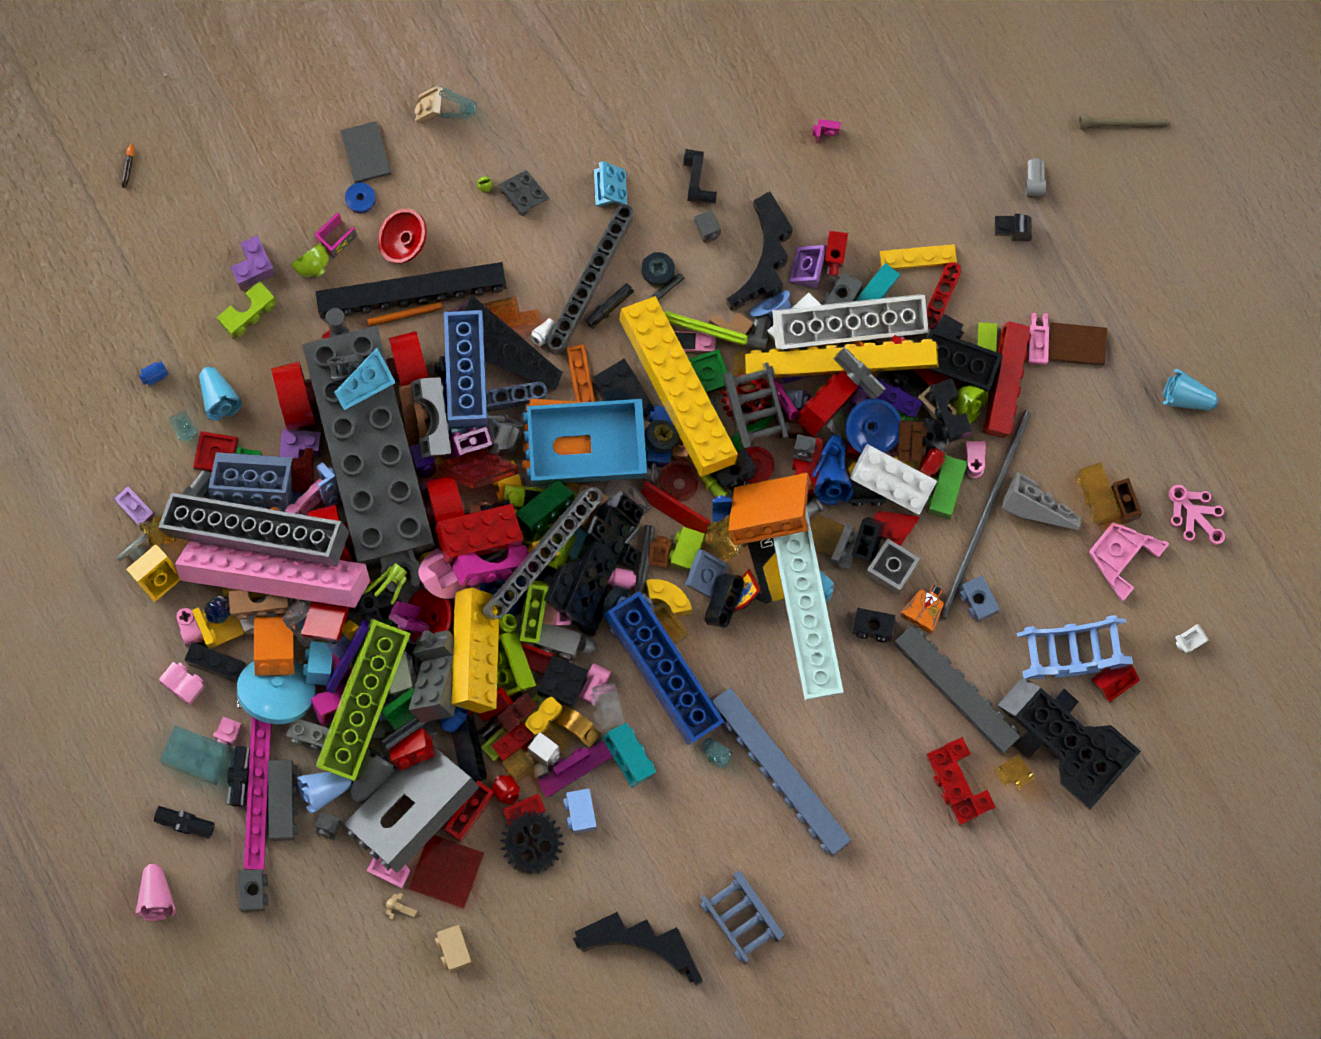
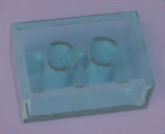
(195, 755)

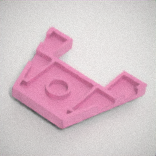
(1117, 549)

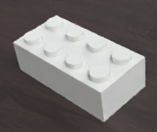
(892, 479)

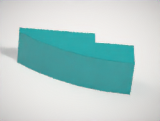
(880, 284)

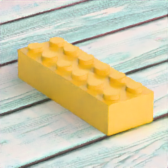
(474, 652)

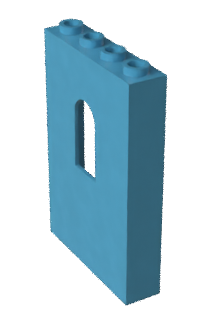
(615, 441)

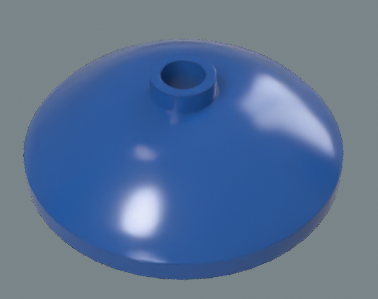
(885, 425)

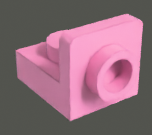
(227, 731)

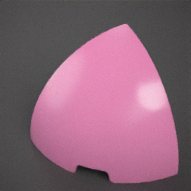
(438, 576)

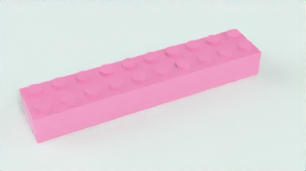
(273, 574)

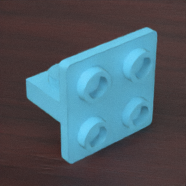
(610, 185)

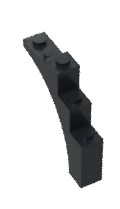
(764, 278)

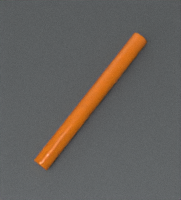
(403, 314)

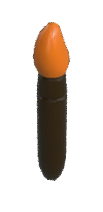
(127, 166)

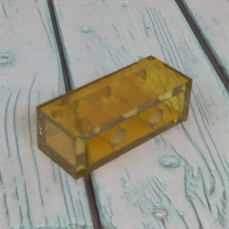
(1098, 494)

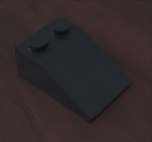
(621, 384)

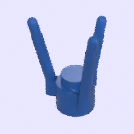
(833, 447)

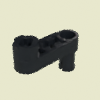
(695, 160)

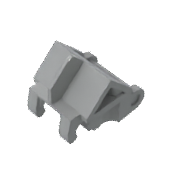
(504, 433)

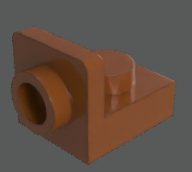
(660, 551)

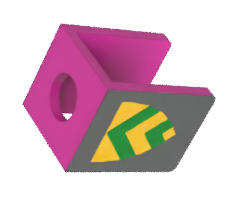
(342, 243)

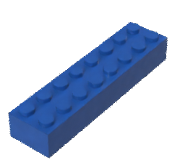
(663, 668)

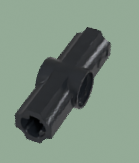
(238, 776)
(184, 822)

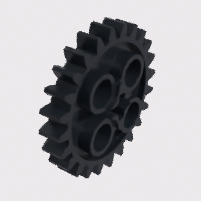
(547, 833)

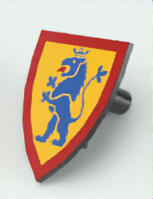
(749, 592)

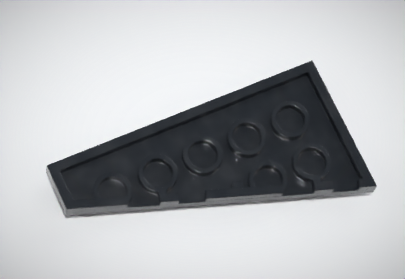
(511, 352)

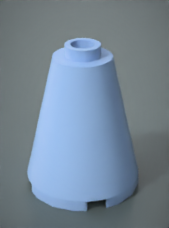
(321, 789)

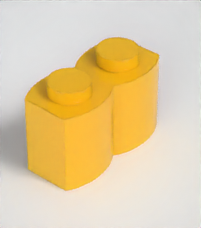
(547, 712)

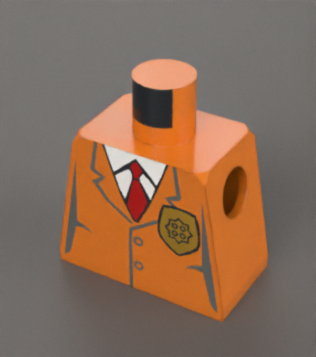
(924, 609)

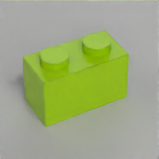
(687, 545)

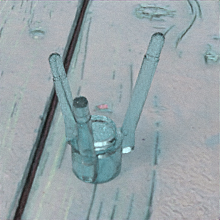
(467, 106)

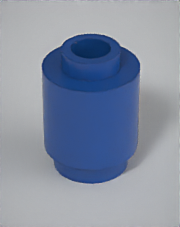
(153, 373)
(452, 723)

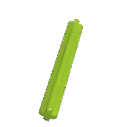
(706, 328)

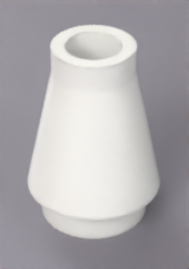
(541, 333)

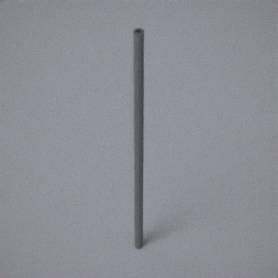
(985, 515)

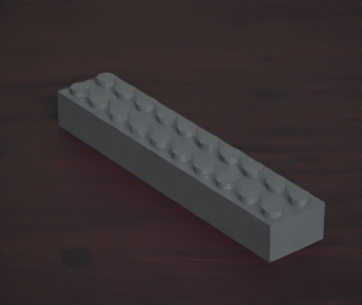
(254, 529)

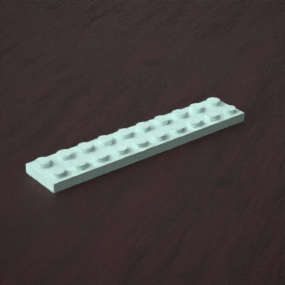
(808, 614)

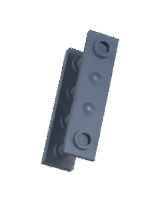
(761, 915)

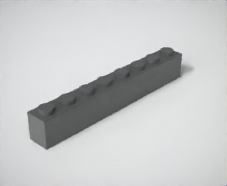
(957, 689)

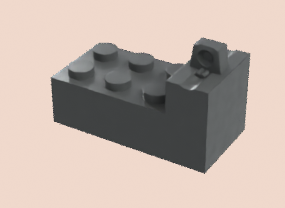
(434, 682)

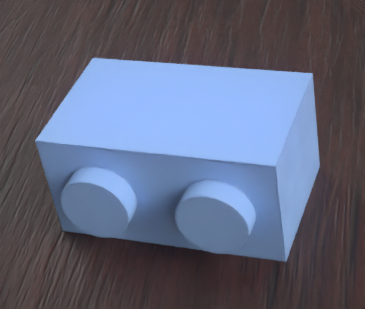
(581, 811)

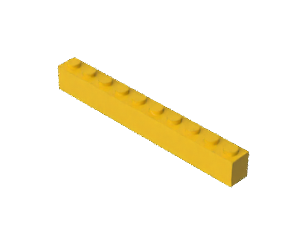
(821, 361)

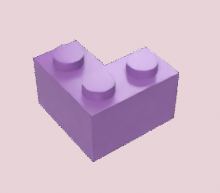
(256, 267)
(294, 443)

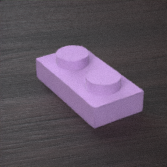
(133, 506)

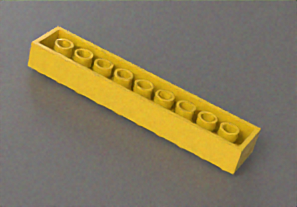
(678, 386)

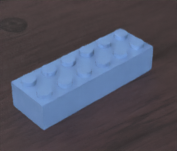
(465, 369)

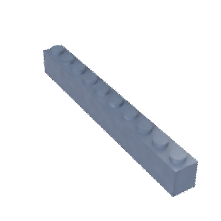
(781, 772)

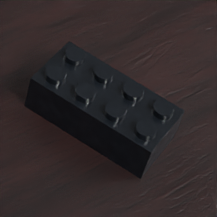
(964, 360)

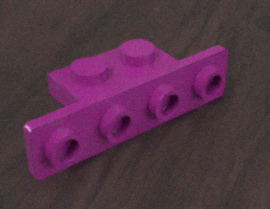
(574, 767)

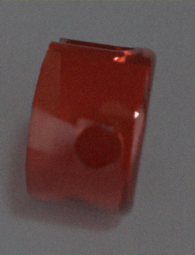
(679, 470)

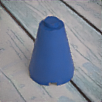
(832, 482)

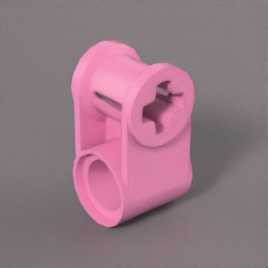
(975, 456)
(190, 629)

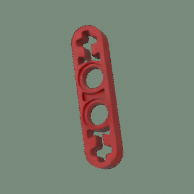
(942, 296)

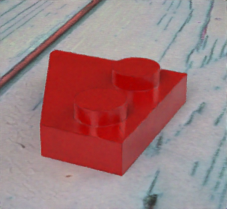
(897, 525)

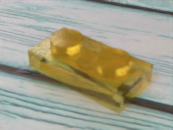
(558, 736)

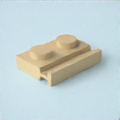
(429, 104)

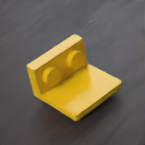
(217, 633)

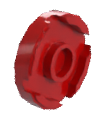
(763, 462)

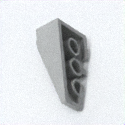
(1031, 503)

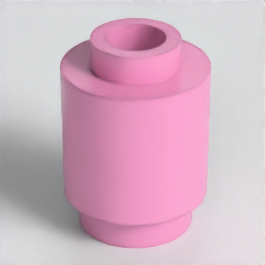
(622, 578)

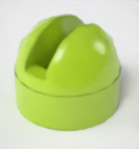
(486, 187)

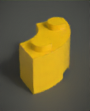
(674, 597)

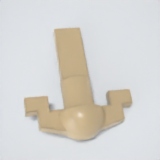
(392, 904)

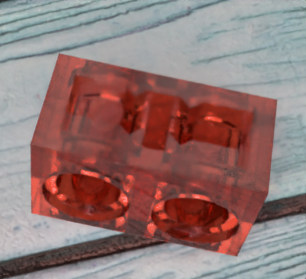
(516, 712)

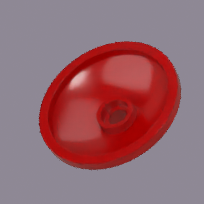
(395, 236)
(430, 608)

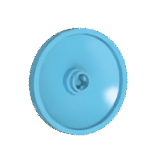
(275, 697)

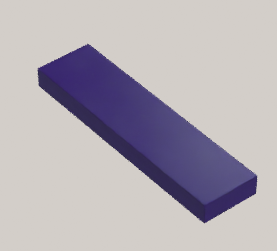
(348, 656)

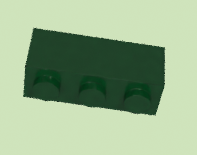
(544, 508)

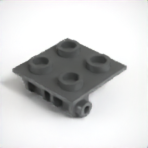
(523, 192)

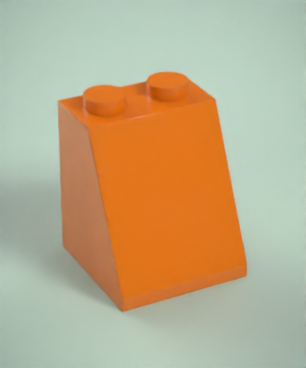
(273, 647)

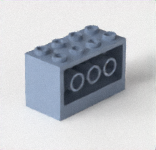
(252, 480)

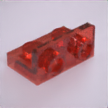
(302, 471)

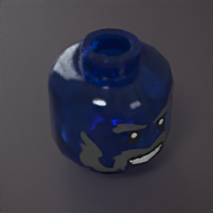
(217, 610)

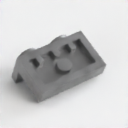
(844, 548)

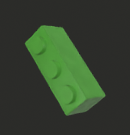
(947, 487)

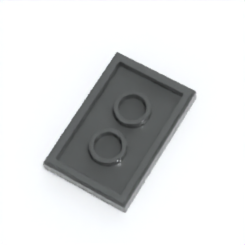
(365, 152)

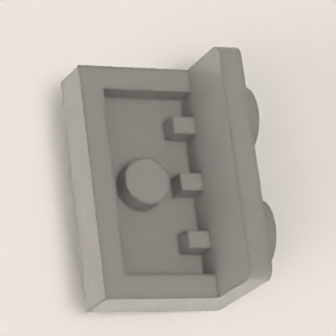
(304, 731)

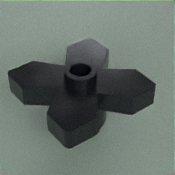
(382, 601)

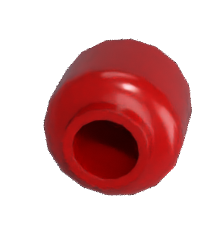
(506, 789)

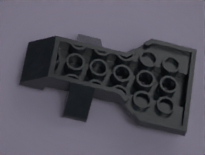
(580, 585)
(1050, 724)

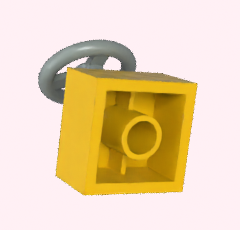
(150, 569)

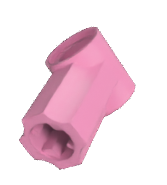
(596, 676)

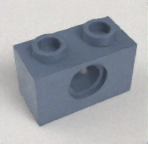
(979, 587)

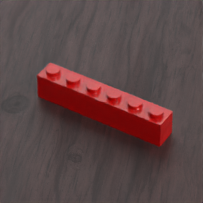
(1007, 379)

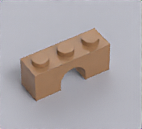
(242, 605)

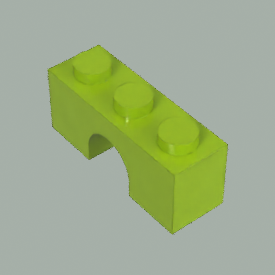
(237, 322)

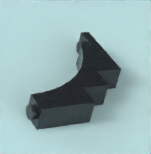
(667, 946)

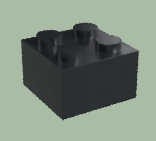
(563, 682)

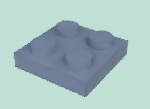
(705, 573)

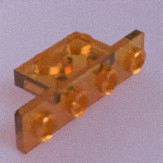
(508, 312)

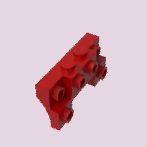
(954, 785)

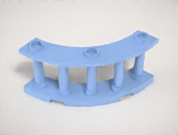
(1076, 667)

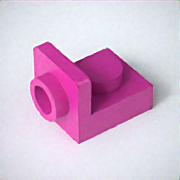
(827, 127)

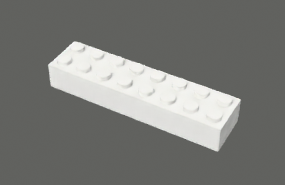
(850, 321)

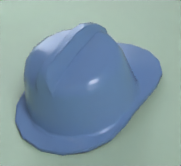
(766, 306)

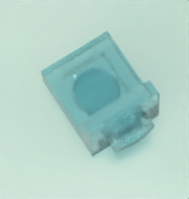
(183, 426)

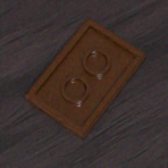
(1077, 344)

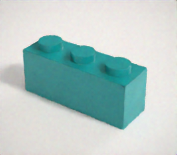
(629, 755)

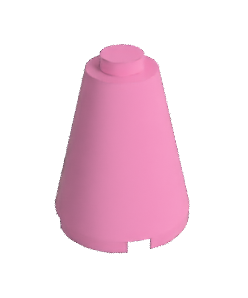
(154, 895)

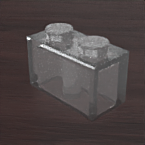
(607, 705)

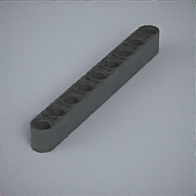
(590, 287)
(535, 558)

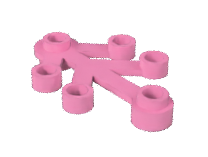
(1195, 512)

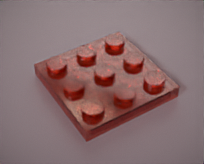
(478, 468)
(446, 871)

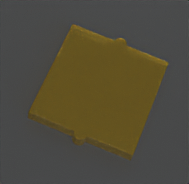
(826, 534)

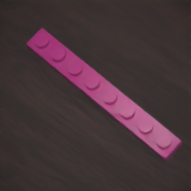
(257, 795)

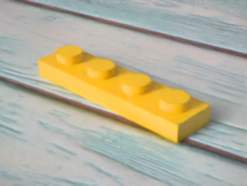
(919, 257)

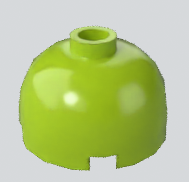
(312, 262)
(970, 401)

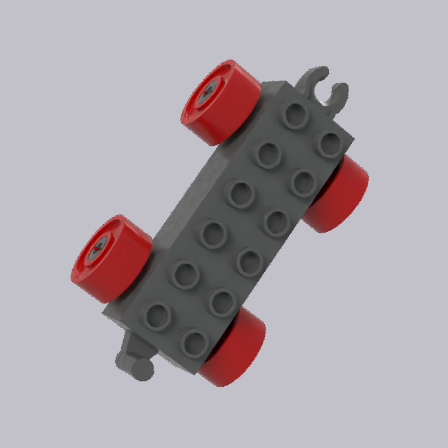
(369, 449)

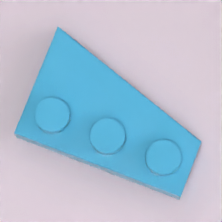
(365, 381)

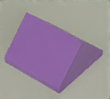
(808, 265)

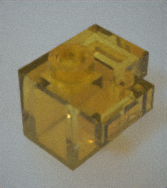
(154, 533)
(1014, 772)

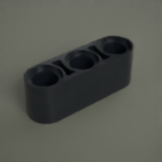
(724, 600)

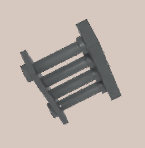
(736, 401)

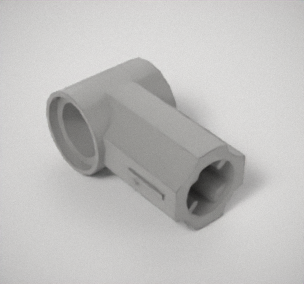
(1035, 178)

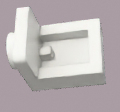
(1191, 639)

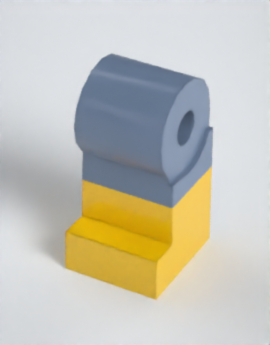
(347, 634)

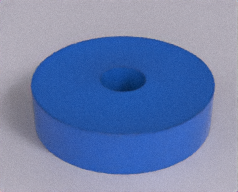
(363, 205)

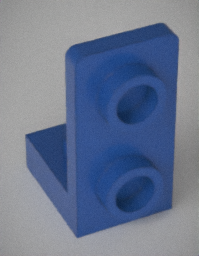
(721, 507)

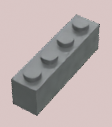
(281, 800)

